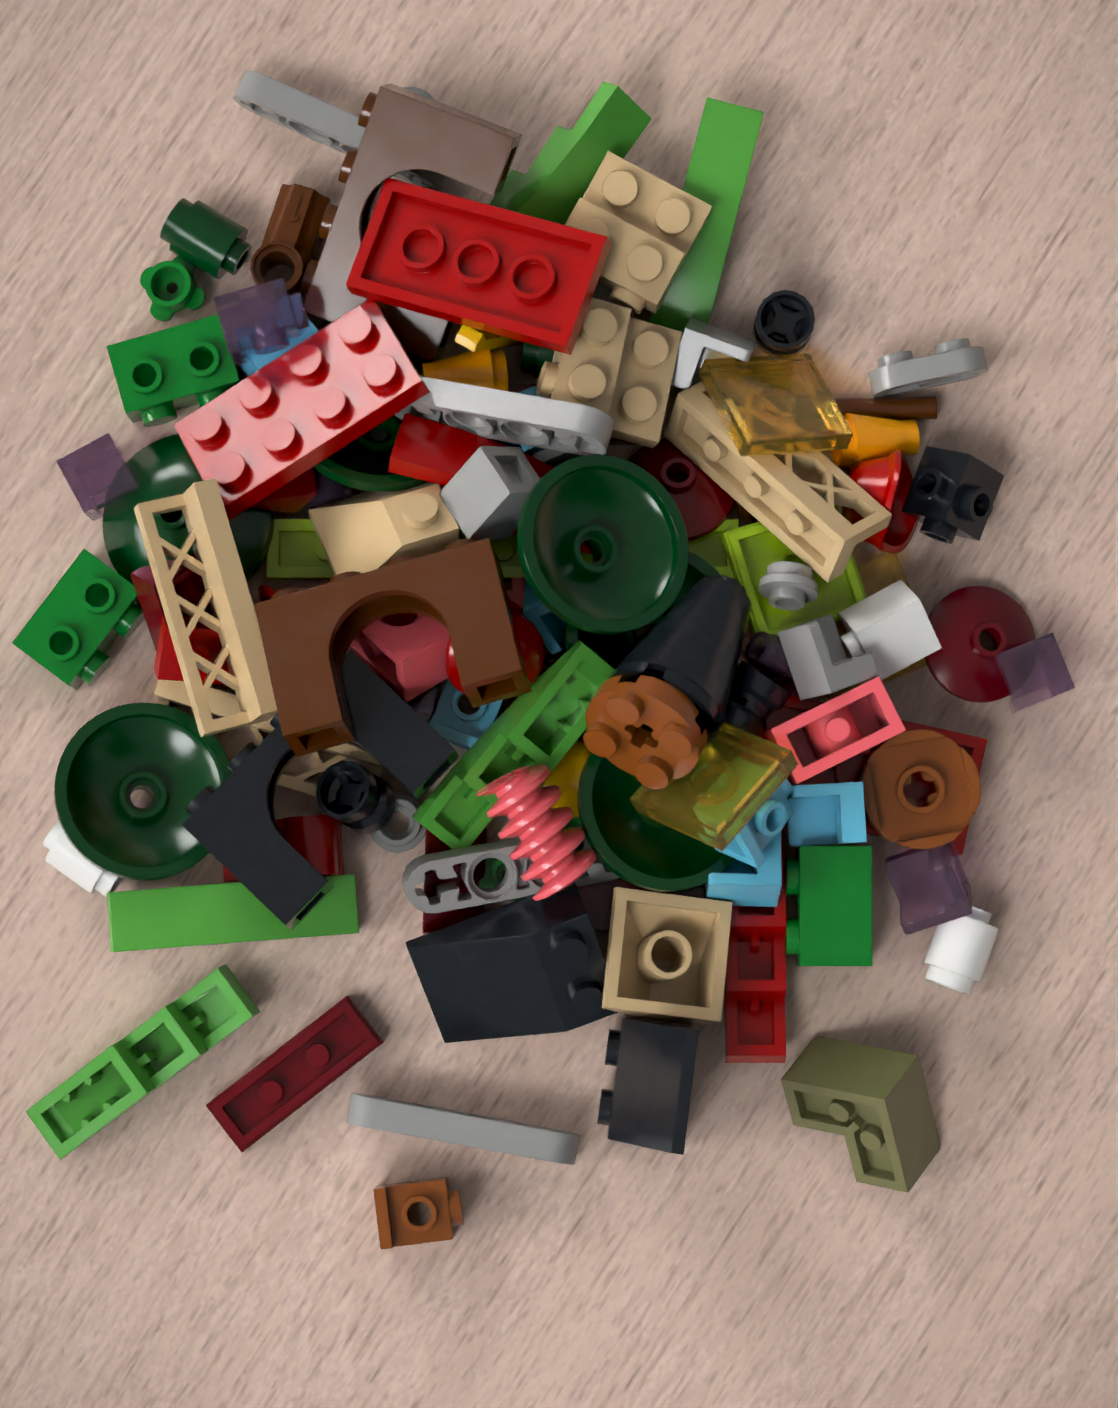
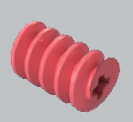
(539, 828)

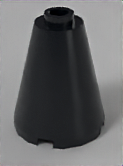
(696, 648)

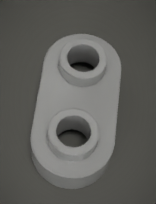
(952, 363)

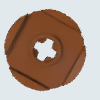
(616, 733)
(947, 809)

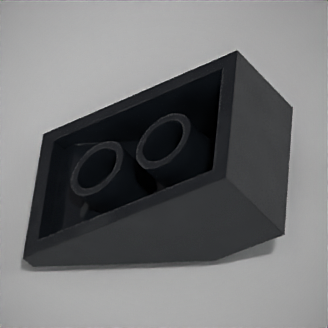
(514, 970)
(650, 1084)

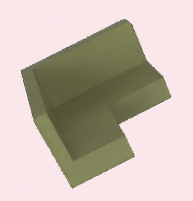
(872, 1100)

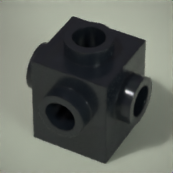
(952, 495)

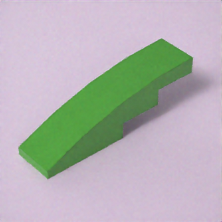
(573, 157)
(718, 178)
(528, 733)
(219, 916)
(142, 1061)

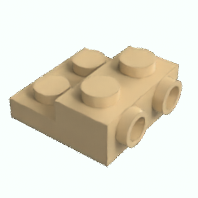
(648, 230)
(617, 368)

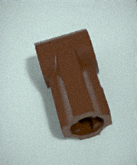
(291, 234)

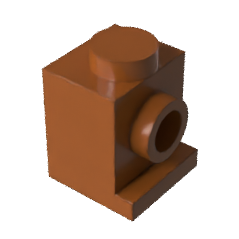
(392, 1212)

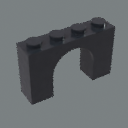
(239, 816)

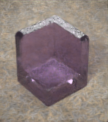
(97, 475)
(1034, 673)
(929, 887)

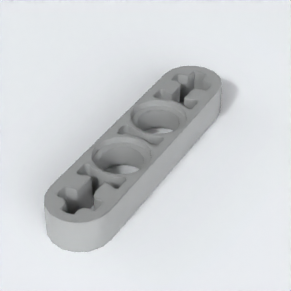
(313, 119)
(515, 417)
(510, 887)
(463, 1128)

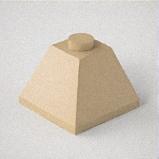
(380, 526)
(667, 956)

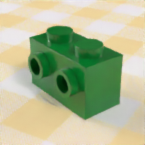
(172, 370)
(81, 621)
(831, 906)

